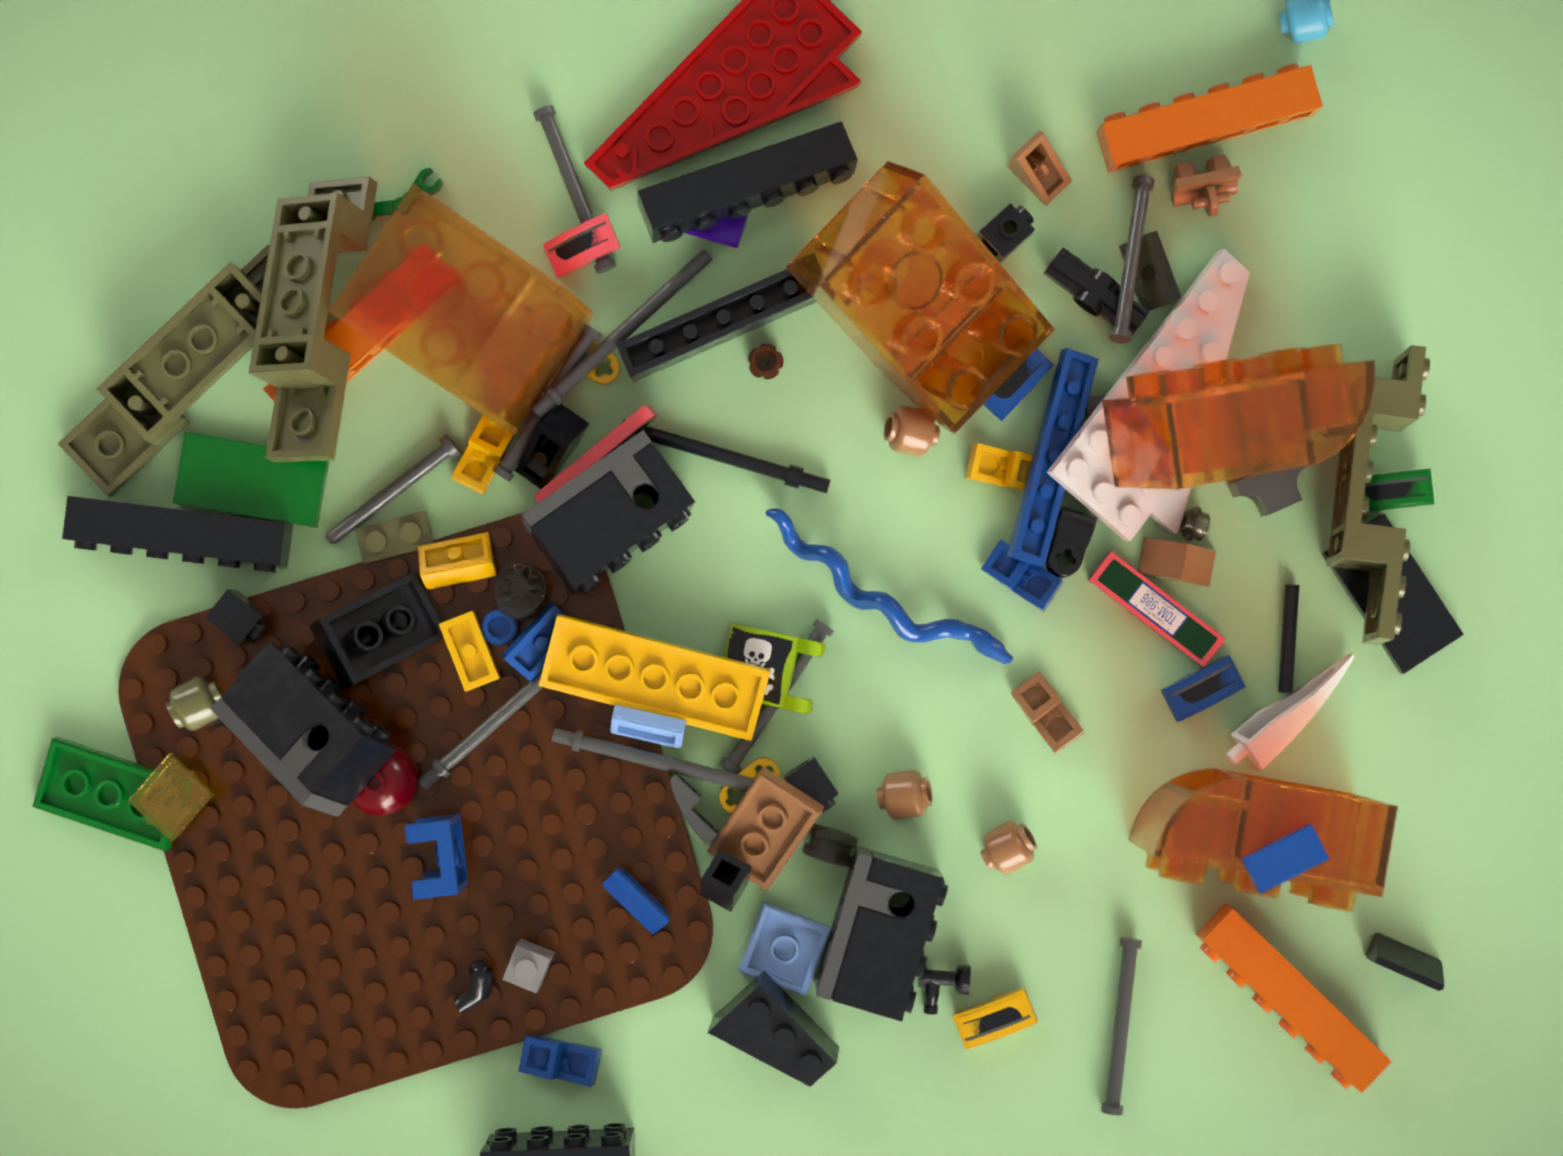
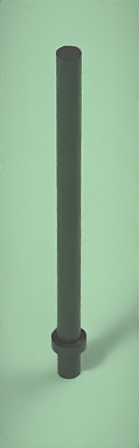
(554, 395)
(639, 756)
(442, 766)

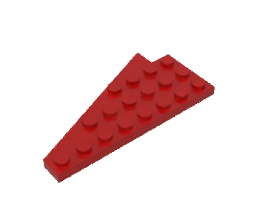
(744, 75)

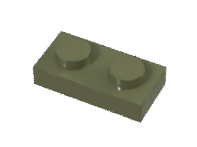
(394, 537)

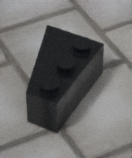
(775, 1031)

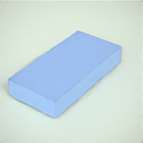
(647, 726)

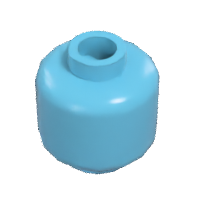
(1306, 19)

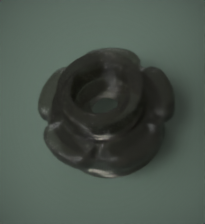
(1194, 524)

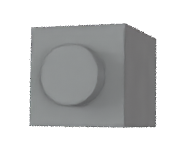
(528, 965)

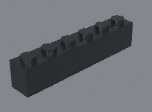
(747, 182)
(713, 324)
(177, 531)

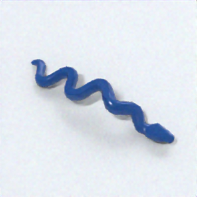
(882, 601)

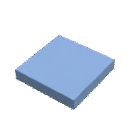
(785, 948)

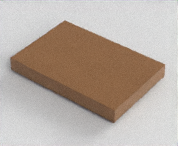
(767, 826)

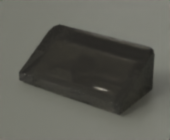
(1154, 280)

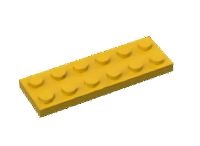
(654, 677)

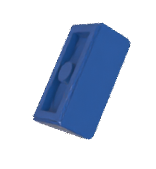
(637, 900)

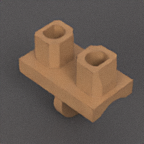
(1205, 188)

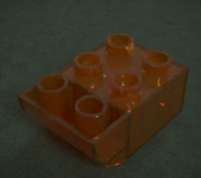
(921, 295)
(462, 310)
(1236, 417)
(1223, 815)

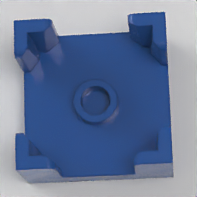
(449, 854)

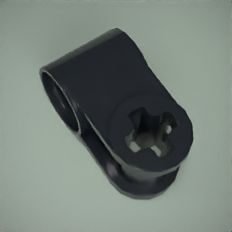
(1072, 536)

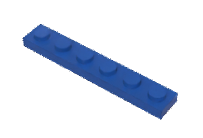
(1059, 425)

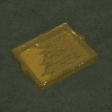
(171, 797)

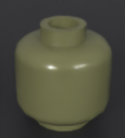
(192, 703)

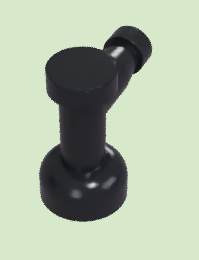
(933, 979)

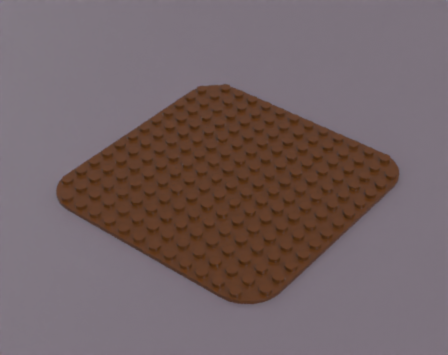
(310, 917)

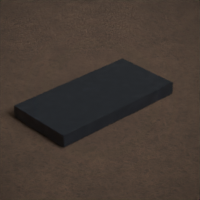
(1425, 619)

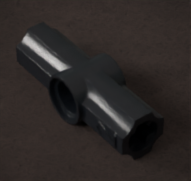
(1091, 288)

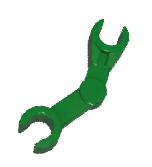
(389, 207)

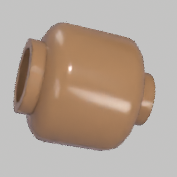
(911, 431)
(905, 794)
(1008, 847)

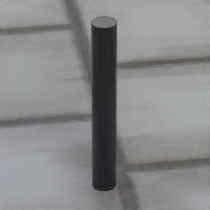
(1288, 638)

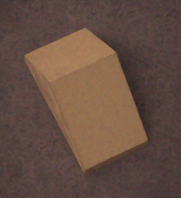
(1039, 168)
(1176, 561)

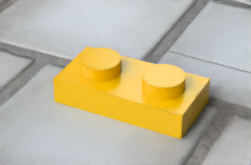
(469, 651)

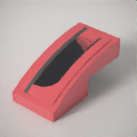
(581, 245)

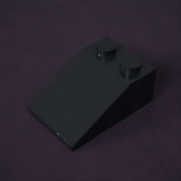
(377, 630)

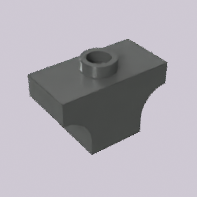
(1269, 490)

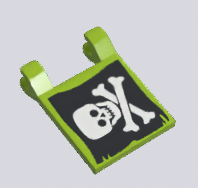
(775, 653)

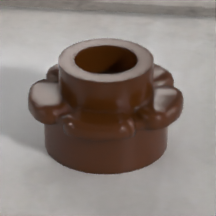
(768, 352)

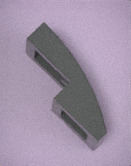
(686, 799)

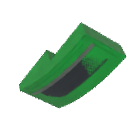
(1400, 490)

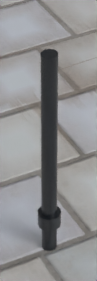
(791, 475)

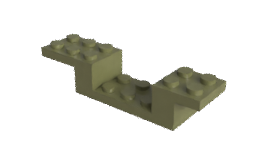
(294, 312)
(168, 376)
(1368, 546)

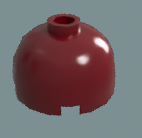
(390, 787)

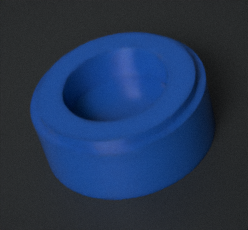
(499, 628)

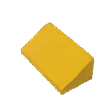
(456, 561)

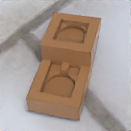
(1047, 712)

